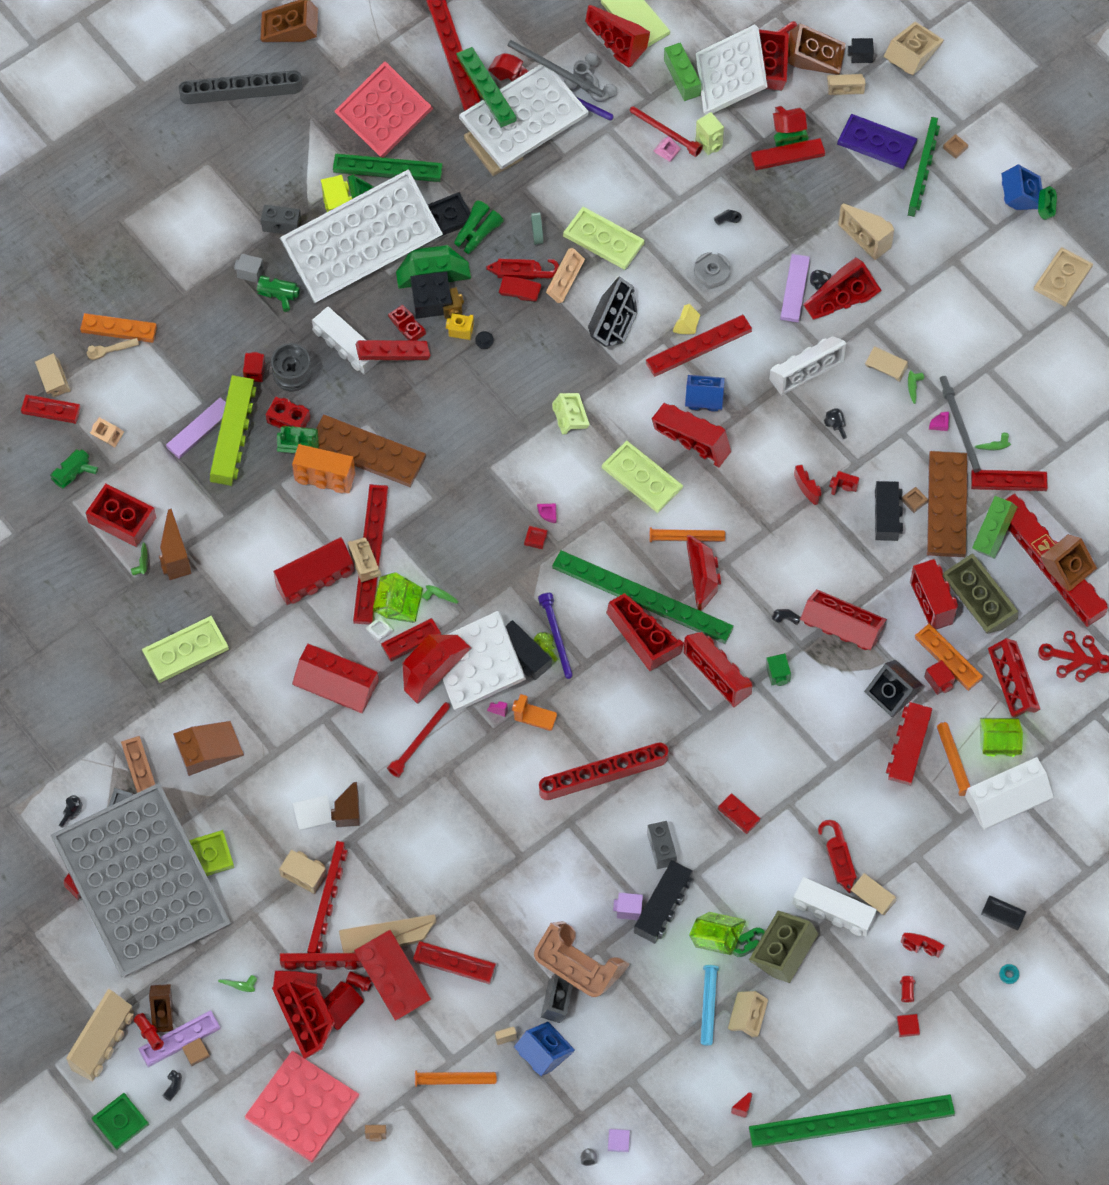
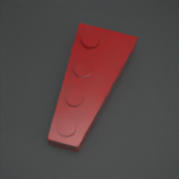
(643, 633)

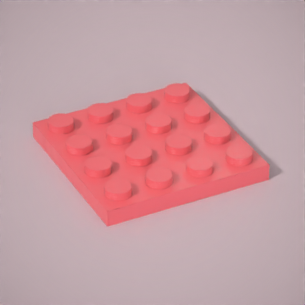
(383, 109)
(302, 1106)

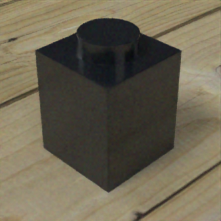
(861, 50)

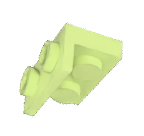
(570, 412)

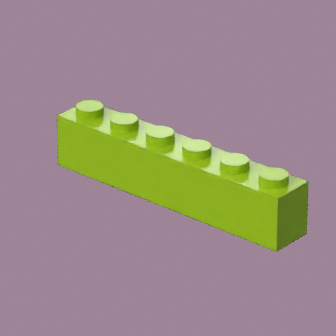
(231, 430)

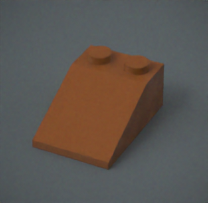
(290, 22)
(814, 50)
(174, 556)
(207, 746)

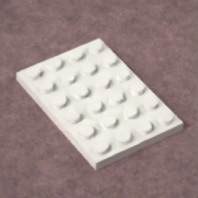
(542, 111)

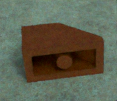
(347, 808)
(161, 1007)

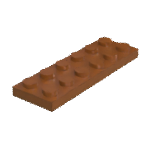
(370, 450)
(947, 504)

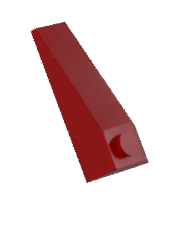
(620, 35)
(845, 288)

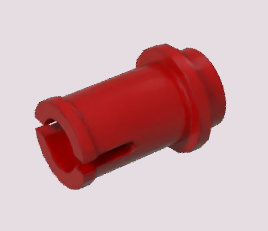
(359, 981)
(907, 989)

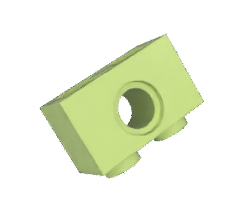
(709, 133)

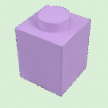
(628, 906)

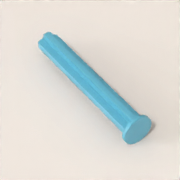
(708, 1004)

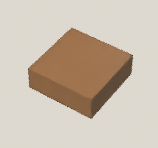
(955, 146)
(914, 499)
(195, 1052)

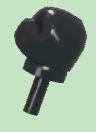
(819, 278)
(836, 419)
(72, 808)

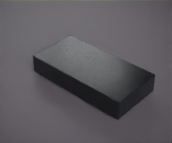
(1003, 912)

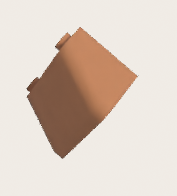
(574, 966)

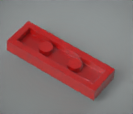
(50, 409)
(409, 639)

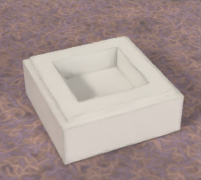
(379, 629)

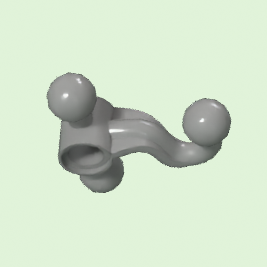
(590, 60)

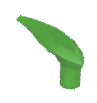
(912, 386)
(996, 445)
(143, 562)
(439, 593)
(240, 985)

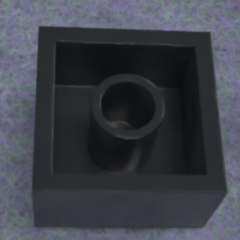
(430, 294)

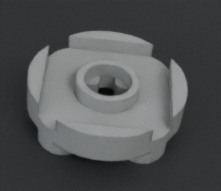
(712, 279)

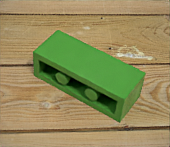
(682, 71)
(994, 527)

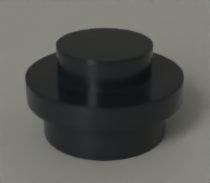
(484, 340)

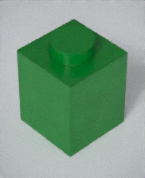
(778, 669)

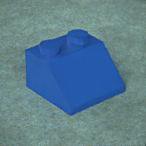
(1021, 188)
(704, 392)
(543, 1048)

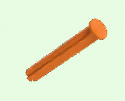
(681, 535)
(953, 757)
(441, 1078)

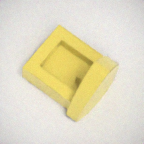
(688, 321)

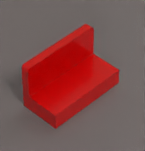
(342, 1003)

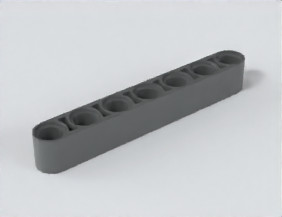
(288, 83)

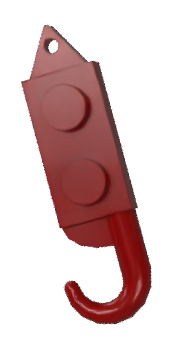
(521, 268)
(839, 856)

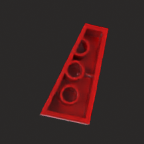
(693, 433)
(909, 744)

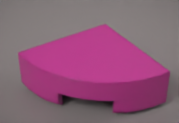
(940, 422)
(547, 512)
(500, 708)

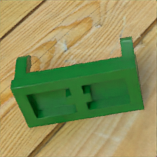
(292, 436)

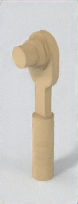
(99, 351)

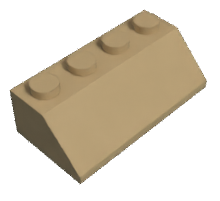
(100, 1036)

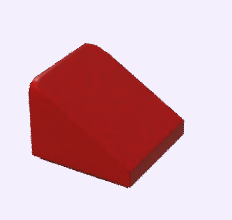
(742, 1106)

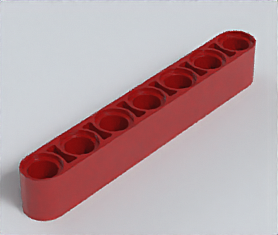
(597, 778)

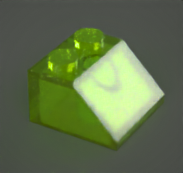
(1001, 736)

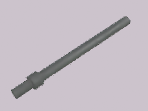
(585, 84)
(949, 394)

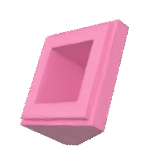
(667, 149)

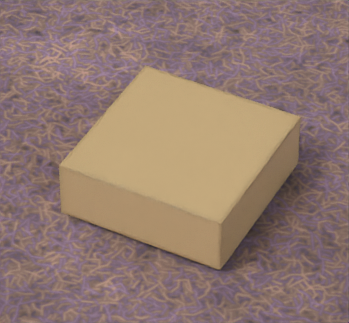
(505, 1035)

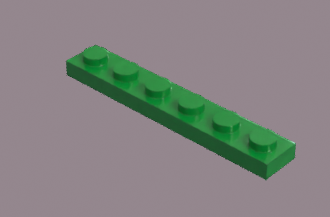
(486, 87)
(386, 167)
(922, 174)

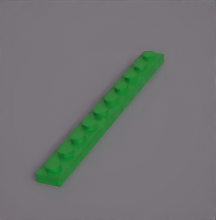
(643, 596)
(851, 1121)

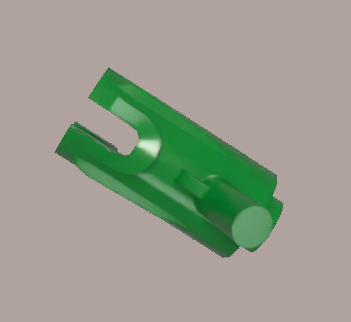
(279, 289)
(71, 467)

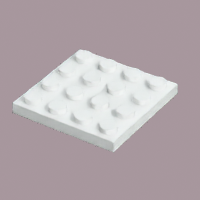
(731, 70)
(487, 666)

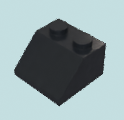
(893, 687)

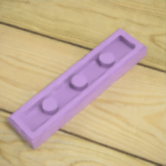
(795, 288)
(197, 429)
(179, 1037)

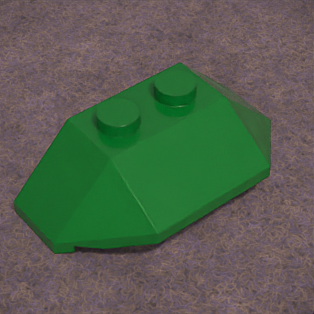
(432, 261)

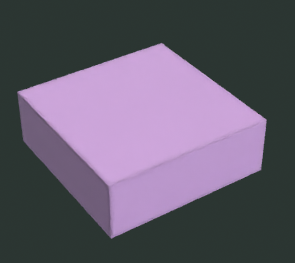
(618, 1140)

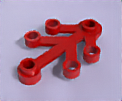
(1078, 657)

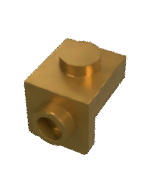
(457, 302)

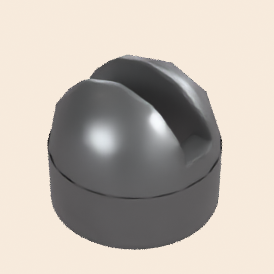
(588, 1157)

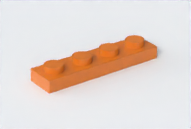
(118, 327)
(943, 650)

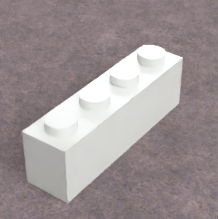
(341, 337)
(834, 907)

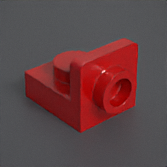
(845, 481)

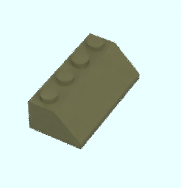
(981, 594)

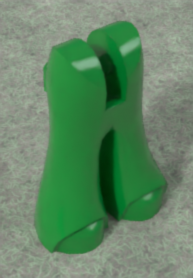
(492, 222)

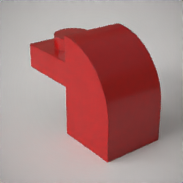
(507, 66)
(789, 120)

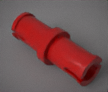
(148, 1031)

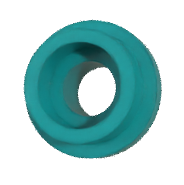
(1009, 968)

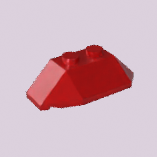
(703, 571)
(431, 662)
(305, 1014)

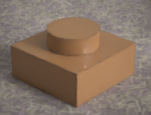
(375, 1132)

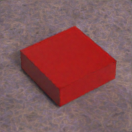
(535, 537)
(908, 1025)

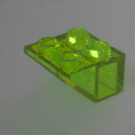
(397, 598)
(716, 932)

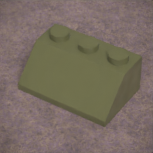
(784, 946)

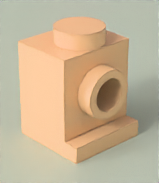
(106, 432)

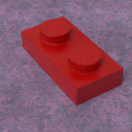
(739, 813)

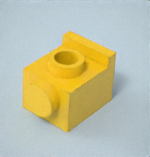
(460, 326)

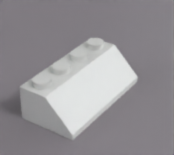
(808, 364)
(1009, 793)

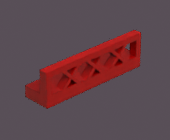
(1020, 677)

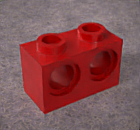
(287, 417)

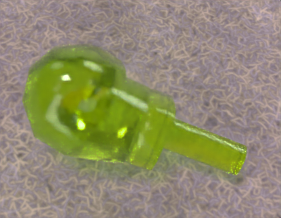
(545, 641)

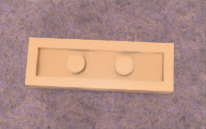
(565, 275)

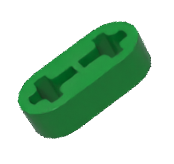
(790, 138)
(1047, 203)
(746, 938)

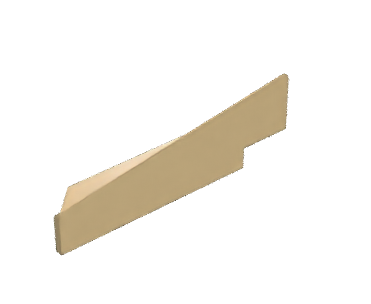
(405, 931)

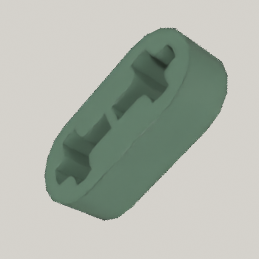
(537, 228)

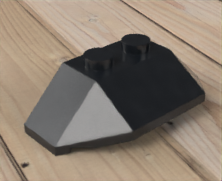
(614, 314)

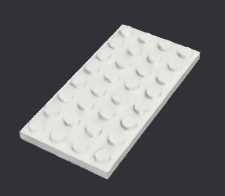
(361, 236)

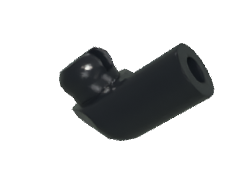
(728, 215)
(786, 614)
(172, 1090)

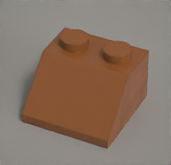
(1069, 561)

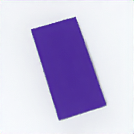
(877, 141)

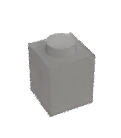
(249, 268)

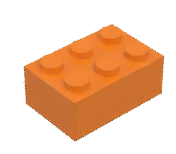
(323, 469)

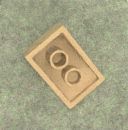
(912, 48)
(867, 229)

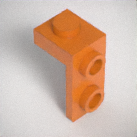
(532, 714)

